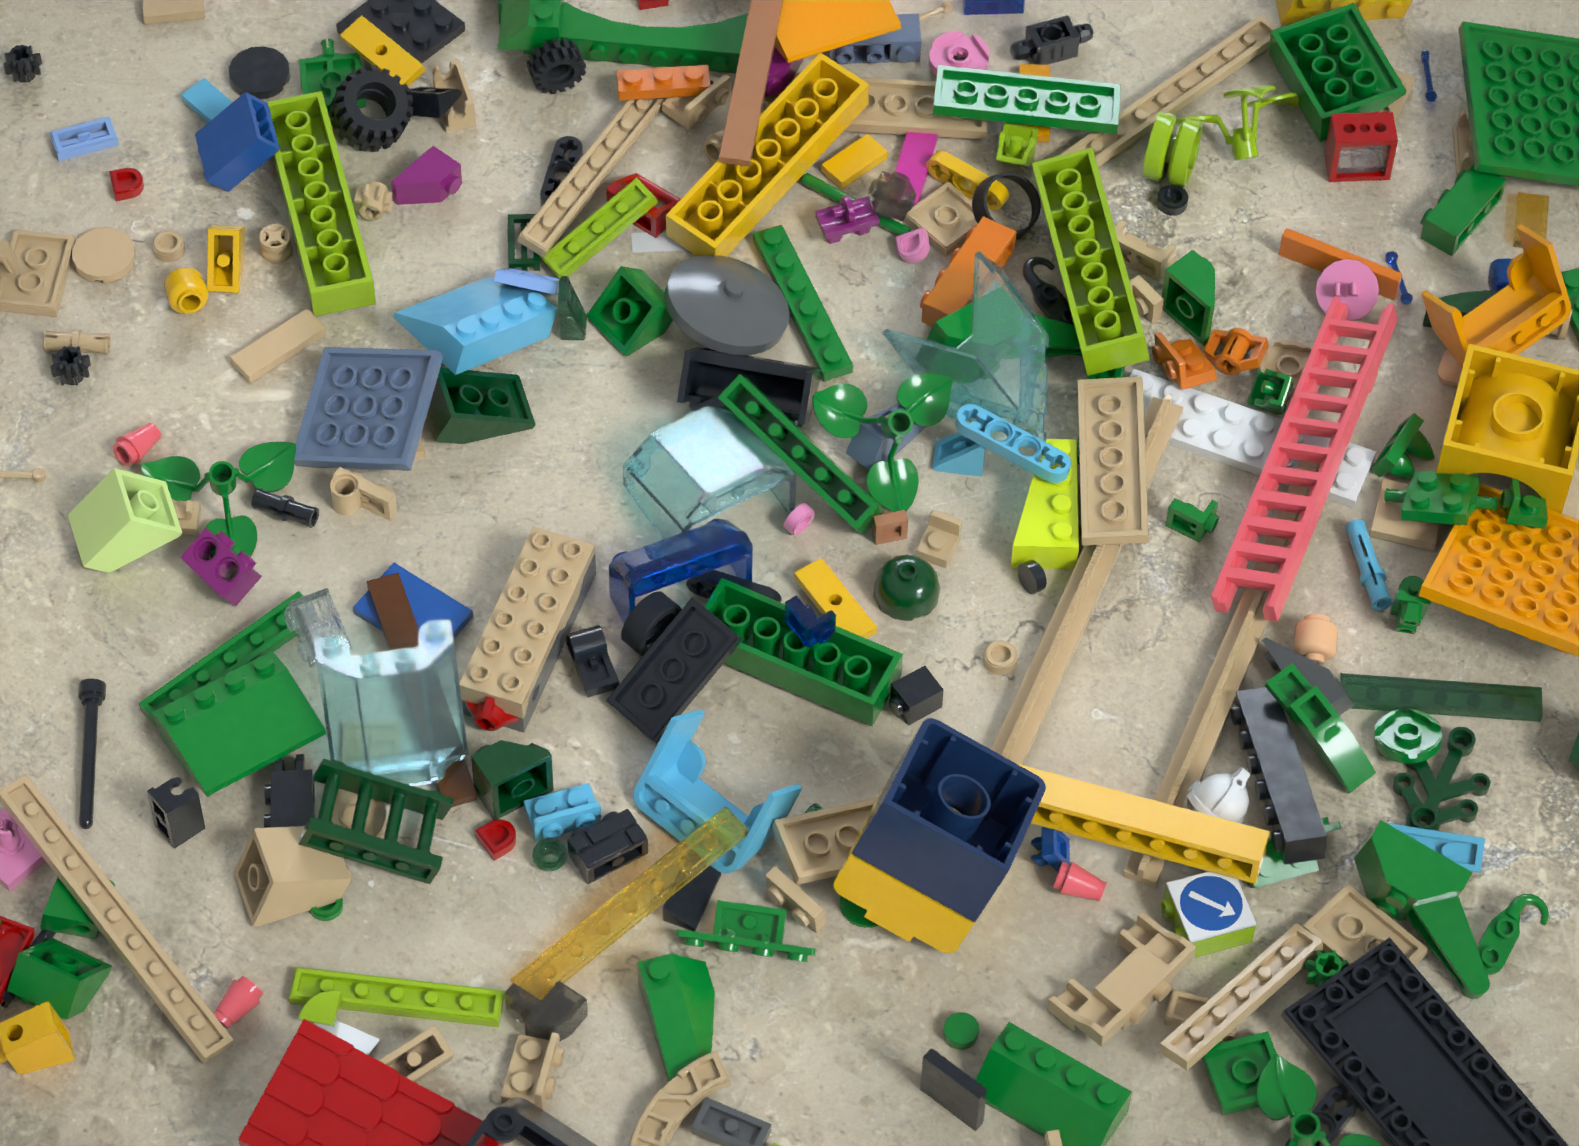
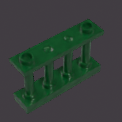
(368, 849)

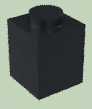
(916, 695)

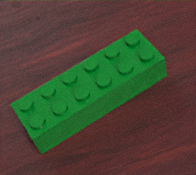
(841, 673)

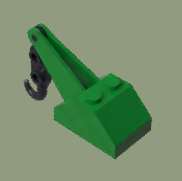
(1059, 325)

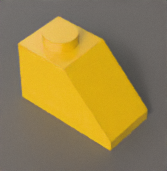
(225, 257)

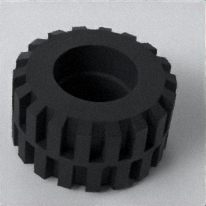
(384, 91)

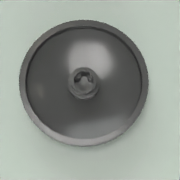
(726, 305)

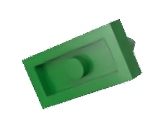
(1405, 438)

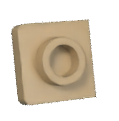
(1147, 300)
(940, 538)

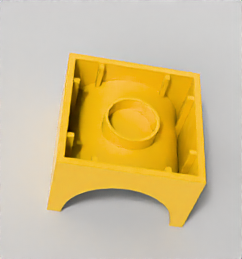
(1515, 422)

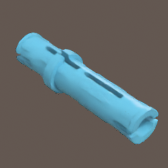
(1377, 593)

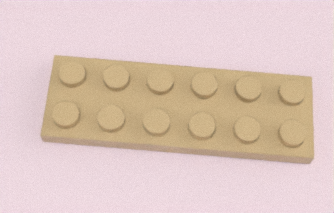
(1112, 461)

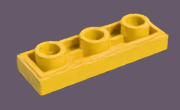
(381, 51)
(830, 594)

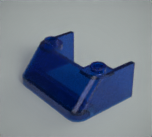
(678, 559)

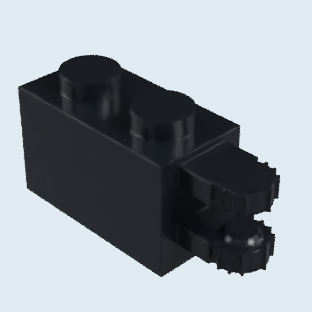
(290, 795)

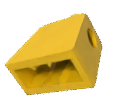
(35, 1040)

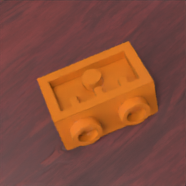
(1183, 362)

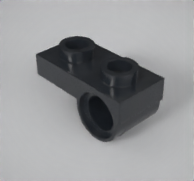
(592, 660)

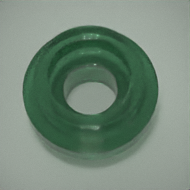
(549, 846)

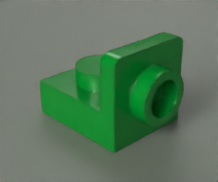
(1523, 509)
(1190, 521)

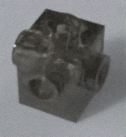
(892, 195)

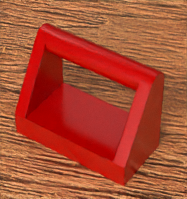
(654, 220)

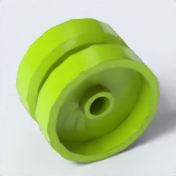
(1172, 149)

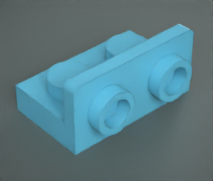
(562, 812)

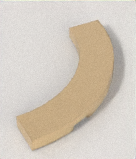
(678, 1099)

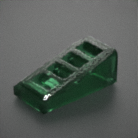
(571, 312)

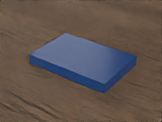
(425, 601)

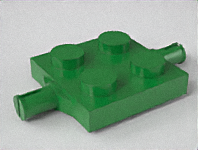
(327, 72)
(1440, 498)

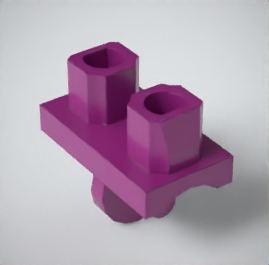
(847, 218)

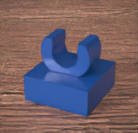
(1054, 848)

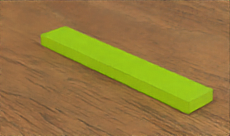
(401, 996)

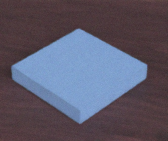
(527, 280)

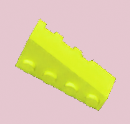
(1050, 518)

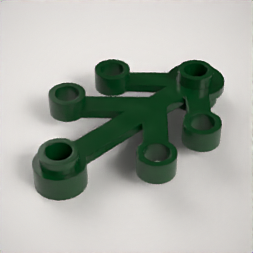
(1440, 788)

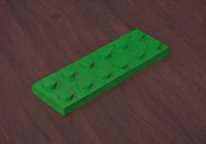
(1027, 99)

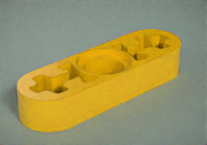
(948, 168)

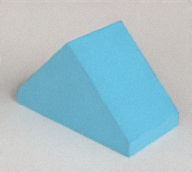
(959, 455)

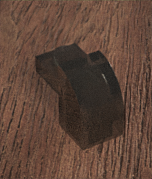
(558, 1012)

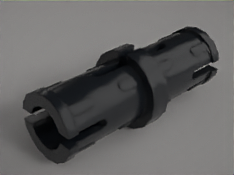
(285, 508)

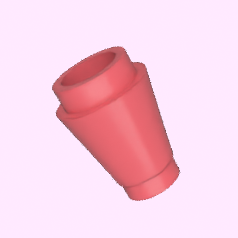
(136, 444)
(1078, 882)
(238, 1001)

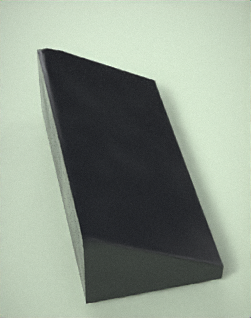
(432, 100)
(690, 902)

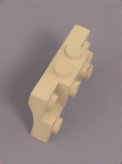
(1130, 987)

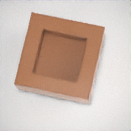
(890, 527)

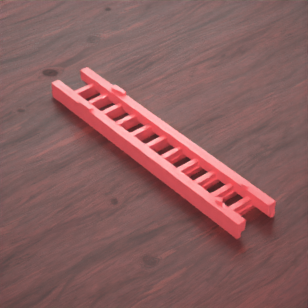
(1286, 447)

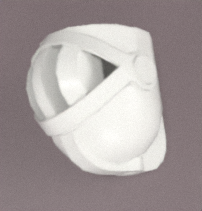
(1220, 796)

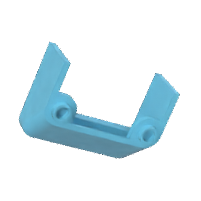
(682, 802)

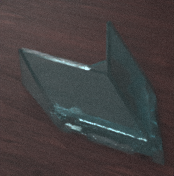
(999, 363)

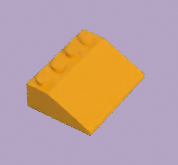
(823, 25)

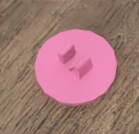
(1352, 284)

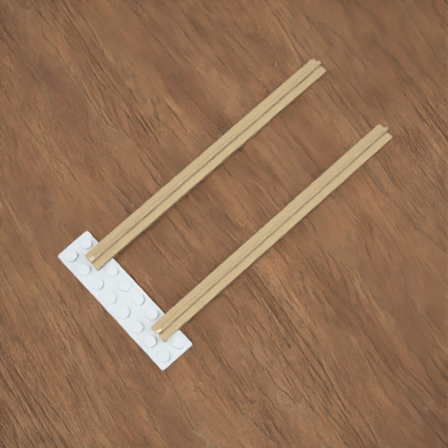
(1227, 435)

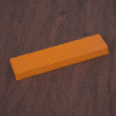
(1321, 255)

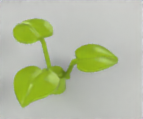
(1244, 138)

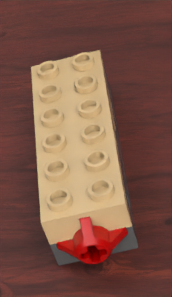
(527, 630)

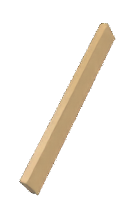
(588, 174)

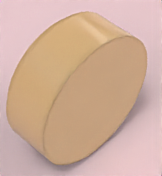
(168, 246)
(1000, 657)

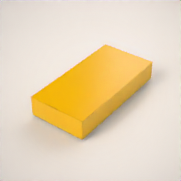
(854, 161)

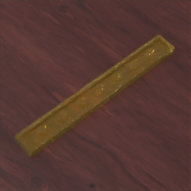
(631, 904)

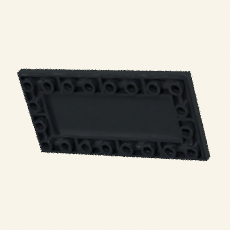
(1412, 1059)

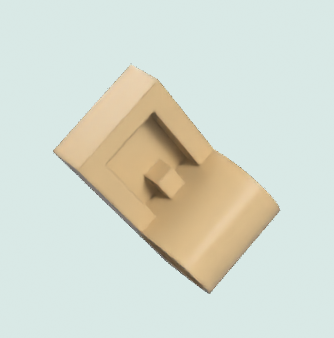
(361, 493)

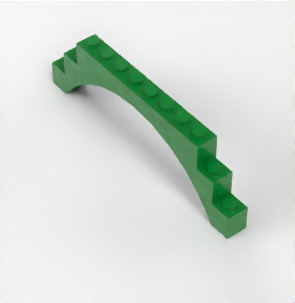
(626, 43)

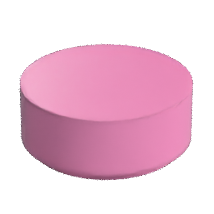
(799, 519)

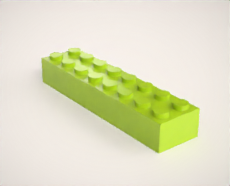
(320, 206)
(1090, 262)

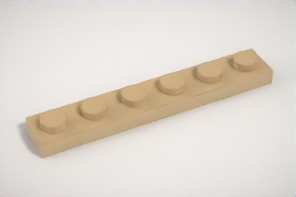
(1241, 997)

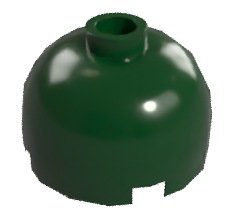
(906, 587)

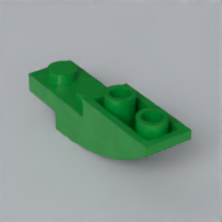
(1322, 726)

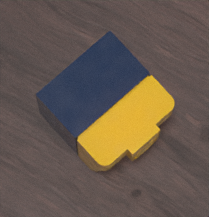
(939, 837)

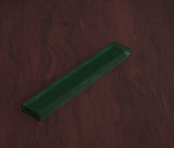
(1444, 697)

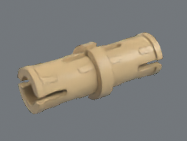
(86, 341)

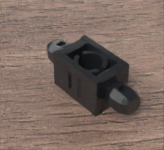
(1051, 41)

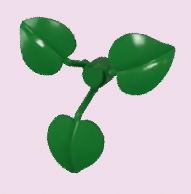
(925, 404)
(266, 464)
(1291, 1092)

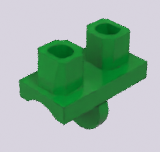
(1409, 605)

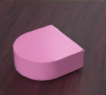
(913, 245)

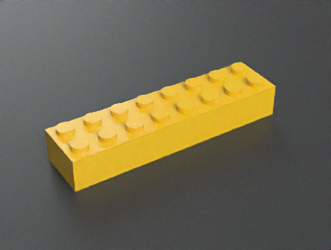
(788, 142)

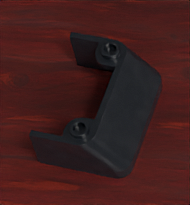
(786, 384)
(527, 1124)

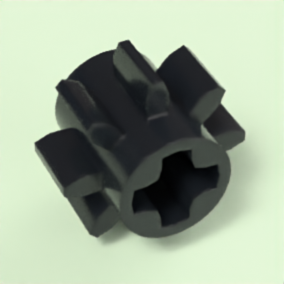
(22, 63)
(70, 365)

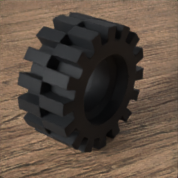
(568, 65)

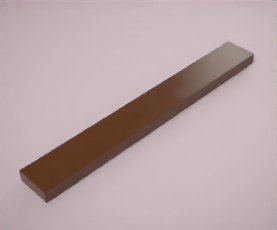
(402, 632)

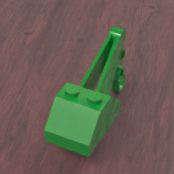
(1424, 888)

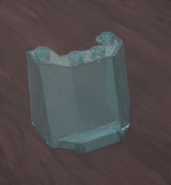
(701, 469)
(394, 707)

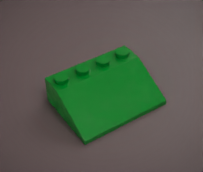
(1334, 66)
(238, 723)

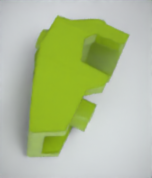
(1017, 144)

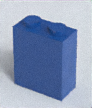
(237, 141)

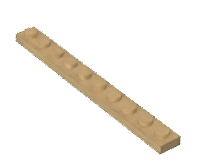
(1180, 89)
(115, 919)

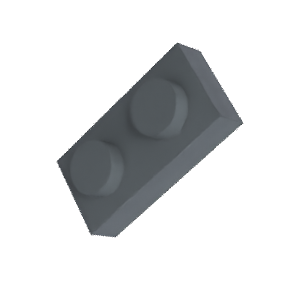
(729, 1126)

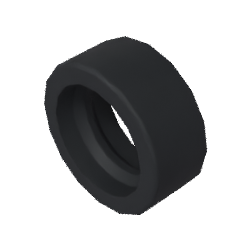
(648, 621)

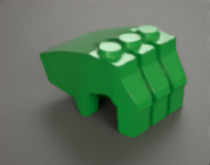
(1270, 391)

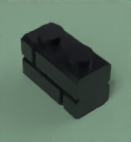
(607, 845)

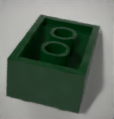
(477, 406)

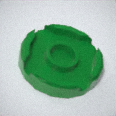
(1408, 736)

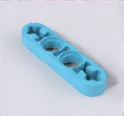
(1009, 448)

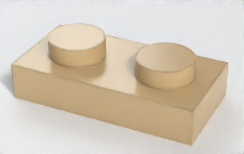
(803, 907)

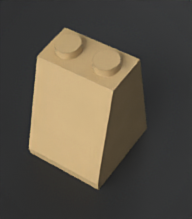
(285, 877)

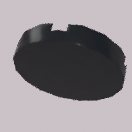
(259, 72)

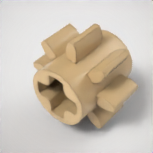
(373, 201)

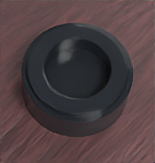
(1172, 200)
(1032, 576)

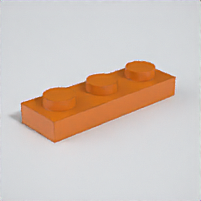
(662, 82)

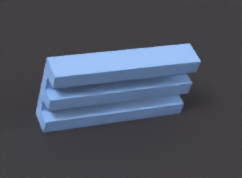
(86, 142)

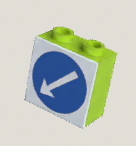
(1209, 912)

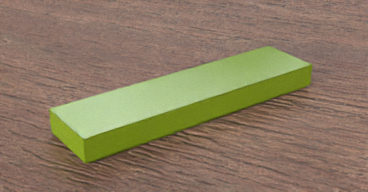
(599, 229)

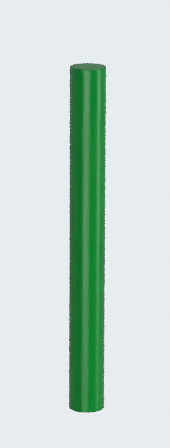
(835, 194)

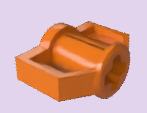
(1237, 343)

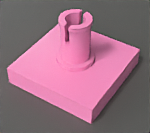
(17, 853)

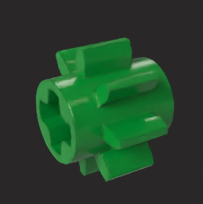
(1324, 962)

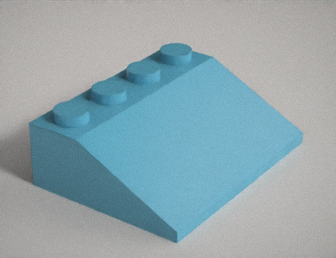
(479, 322)

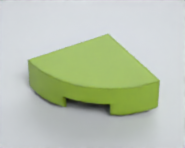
(322, 1008)

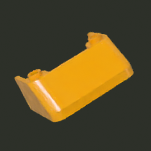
(1515, 315)

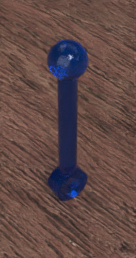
(1430, 94)
(1391, 258)

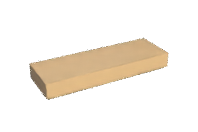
(278, 345)

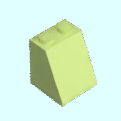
(123, 520)

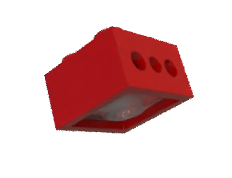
(1360, 146)

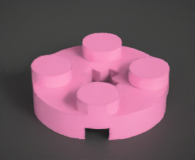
(954, 43)

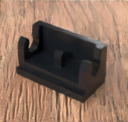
(176, 815)

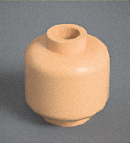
(1316, 638)

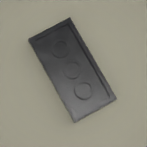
(674, 669)

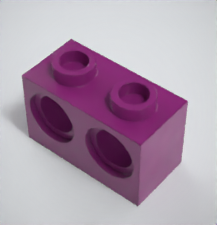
(218, 570)

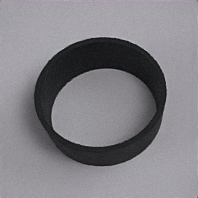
(979, 200)

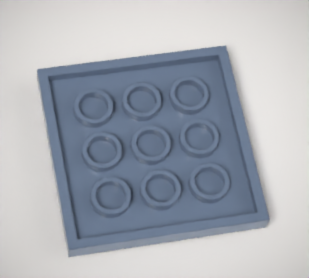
(367, 408)

